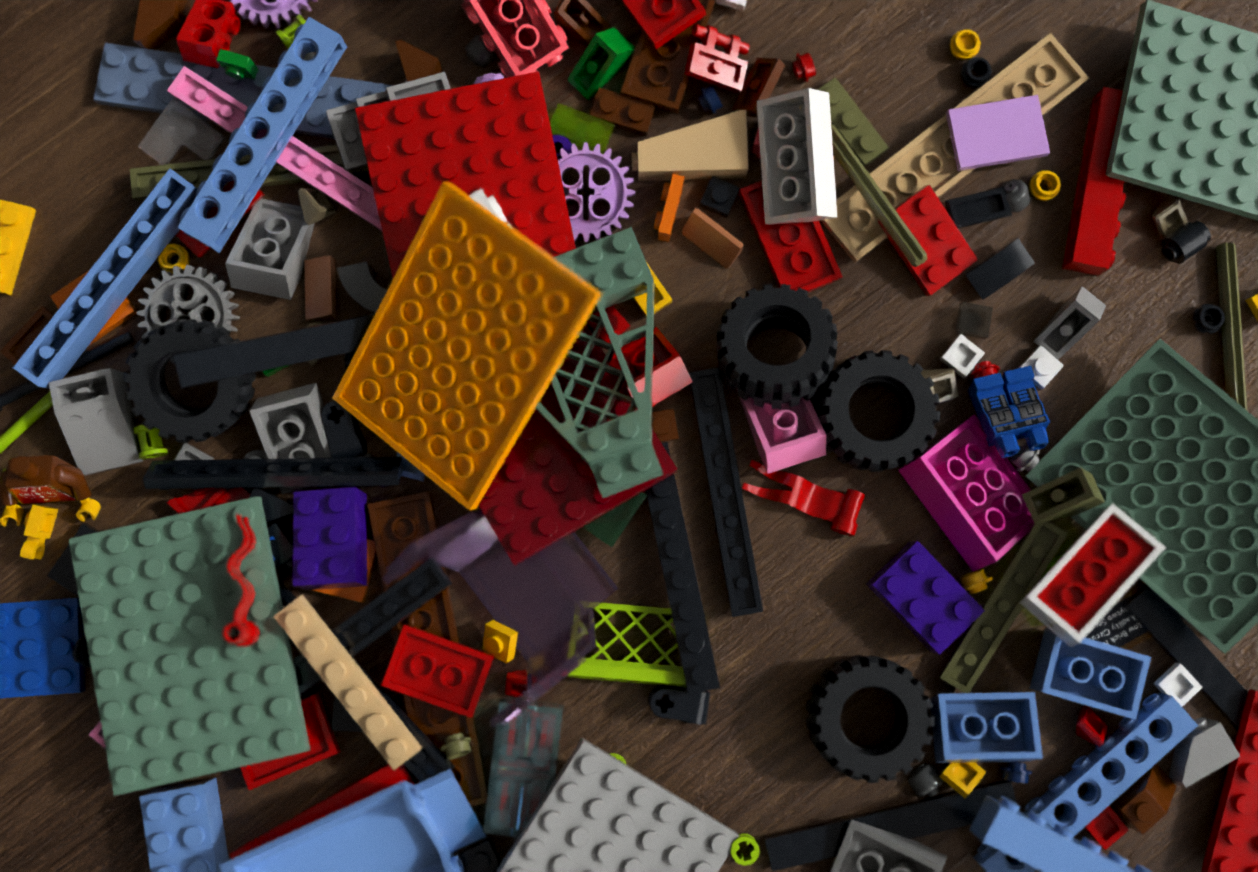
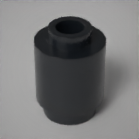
(1185, 242)

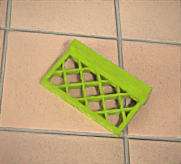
(632, 671)

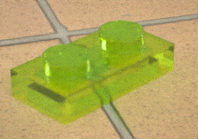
(581, 127)

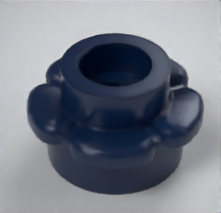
(710, 100)
(1015, 772)

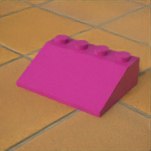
(971, 494)

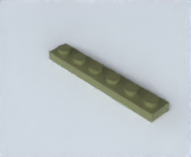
(1003, 606)

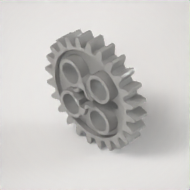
(171, 294)

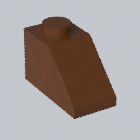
(159, 21)
(1145, 800)

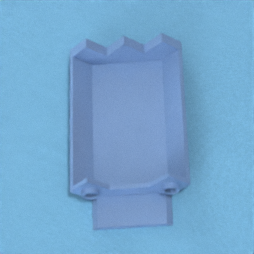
(388, 832)

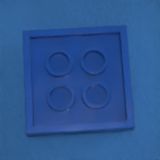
(38, 648)

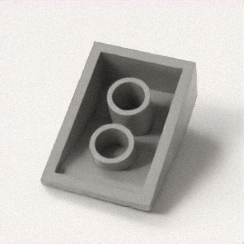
(270, 250)
(292, 425)
(878, 850)

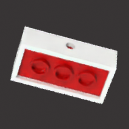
(1092, 575)

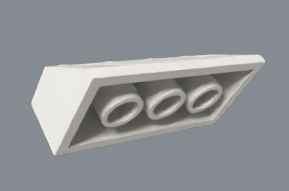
(797, 157)

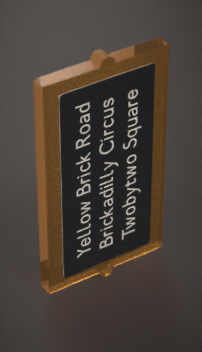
(1119, 626)

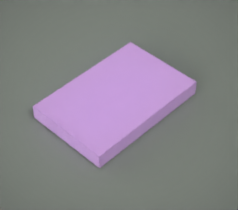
(997, 132)

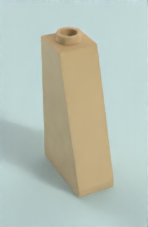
(696, 151)

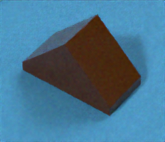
(579, 20)
(417, 62)

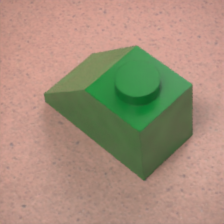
(600, 62)

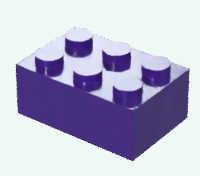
(330, 538)
(925, 597)

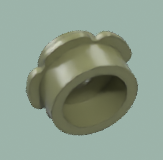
(456, 746)

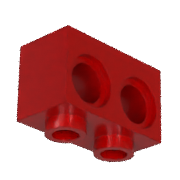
(207, 30)

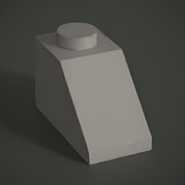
(1071, 323)
(1201, 753)

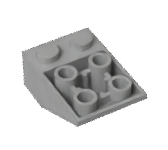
(96, 420)

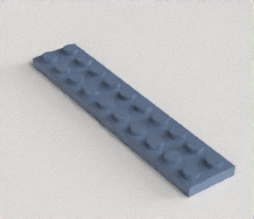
(141, 78)

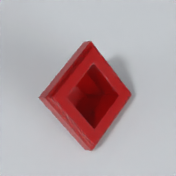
(516, 683)
(1091, 727)

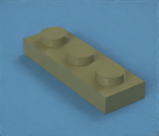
(853, 124)

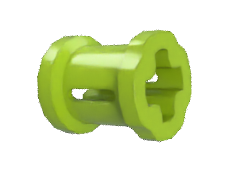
(287, 34)
(152, 448)

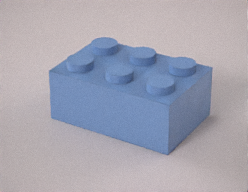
(1091, 674)
(985, 727)
(185, 828)

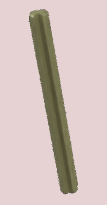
(877, 200)
(1231, 327)

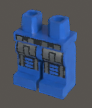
(1010, 410)

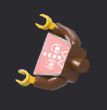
(43, 481)

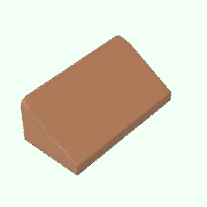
(712, 238)
(320, 288)

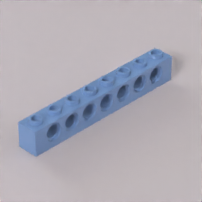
(265, 151)
(1172, 728)

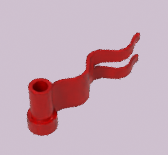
(812, 499)
(248, 629)

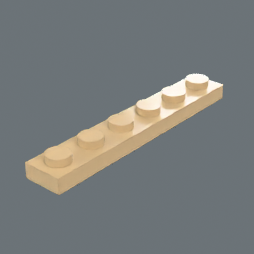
(348, 682)

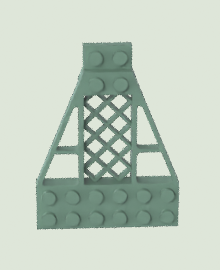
(621, 448)

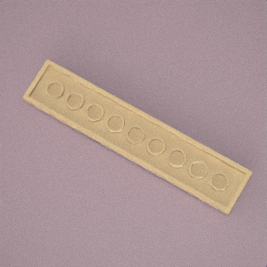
(930, 157)

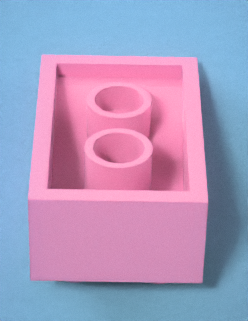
(785, 434)

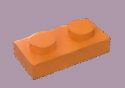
(671, 194)

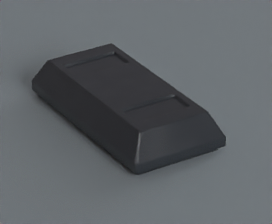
(979, 207)

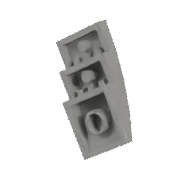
(345, 123)

